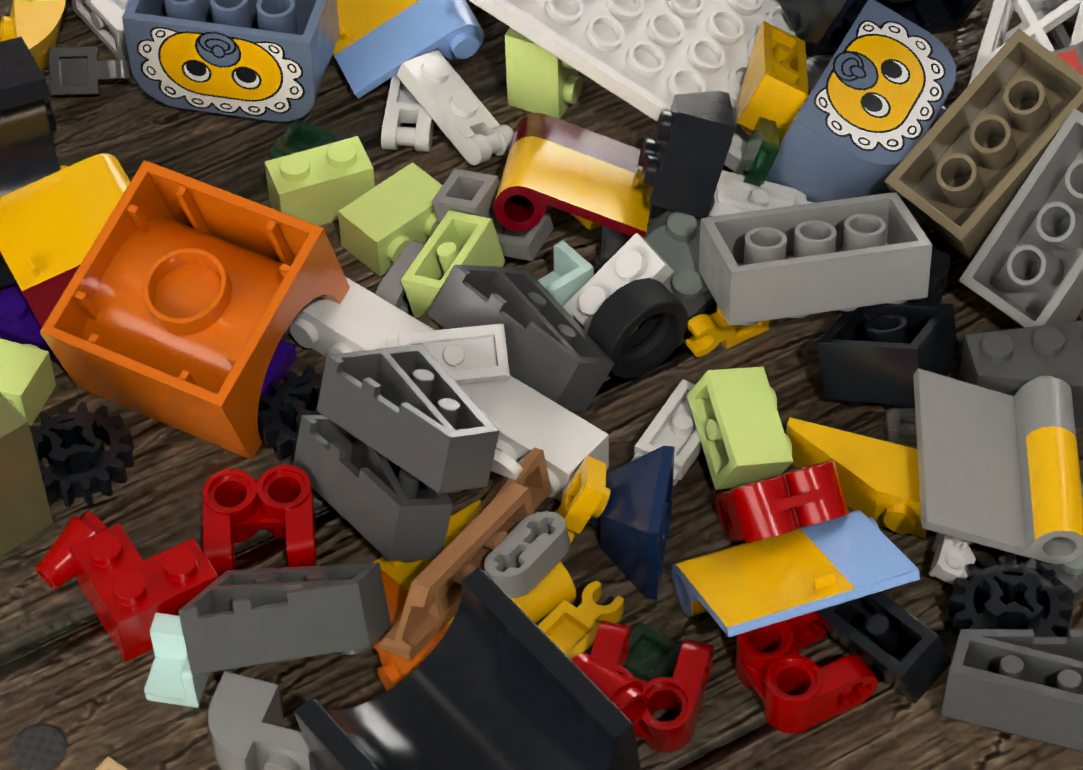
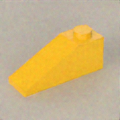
(774, 80)
(873, 473)

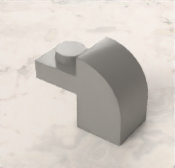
(476, 195)
(247, 730)

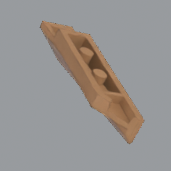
(438, 588)

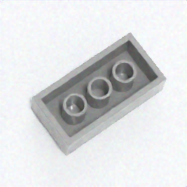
(1036, 249)
(814, 258)

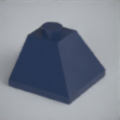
(639, 518)

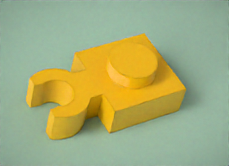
(713, 329)
(584, 496)
(576, 628)

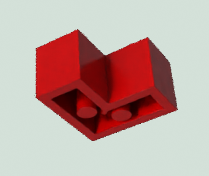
(130, 590)

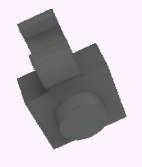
(80, 70)

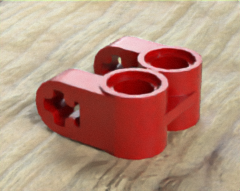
(781, 503)
(257, 508)
(821, 691)
(681, 693)

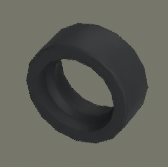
(627, 310)

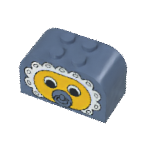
(232, 54)
(866, 109)

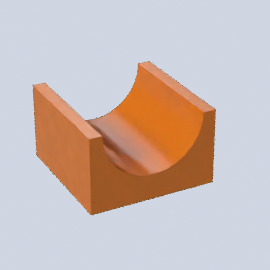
(189, 304)

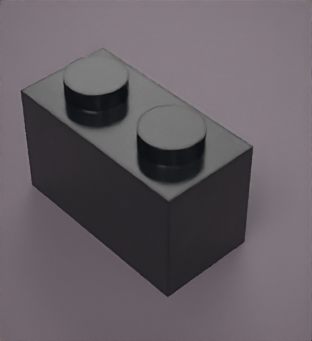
(889, 641)

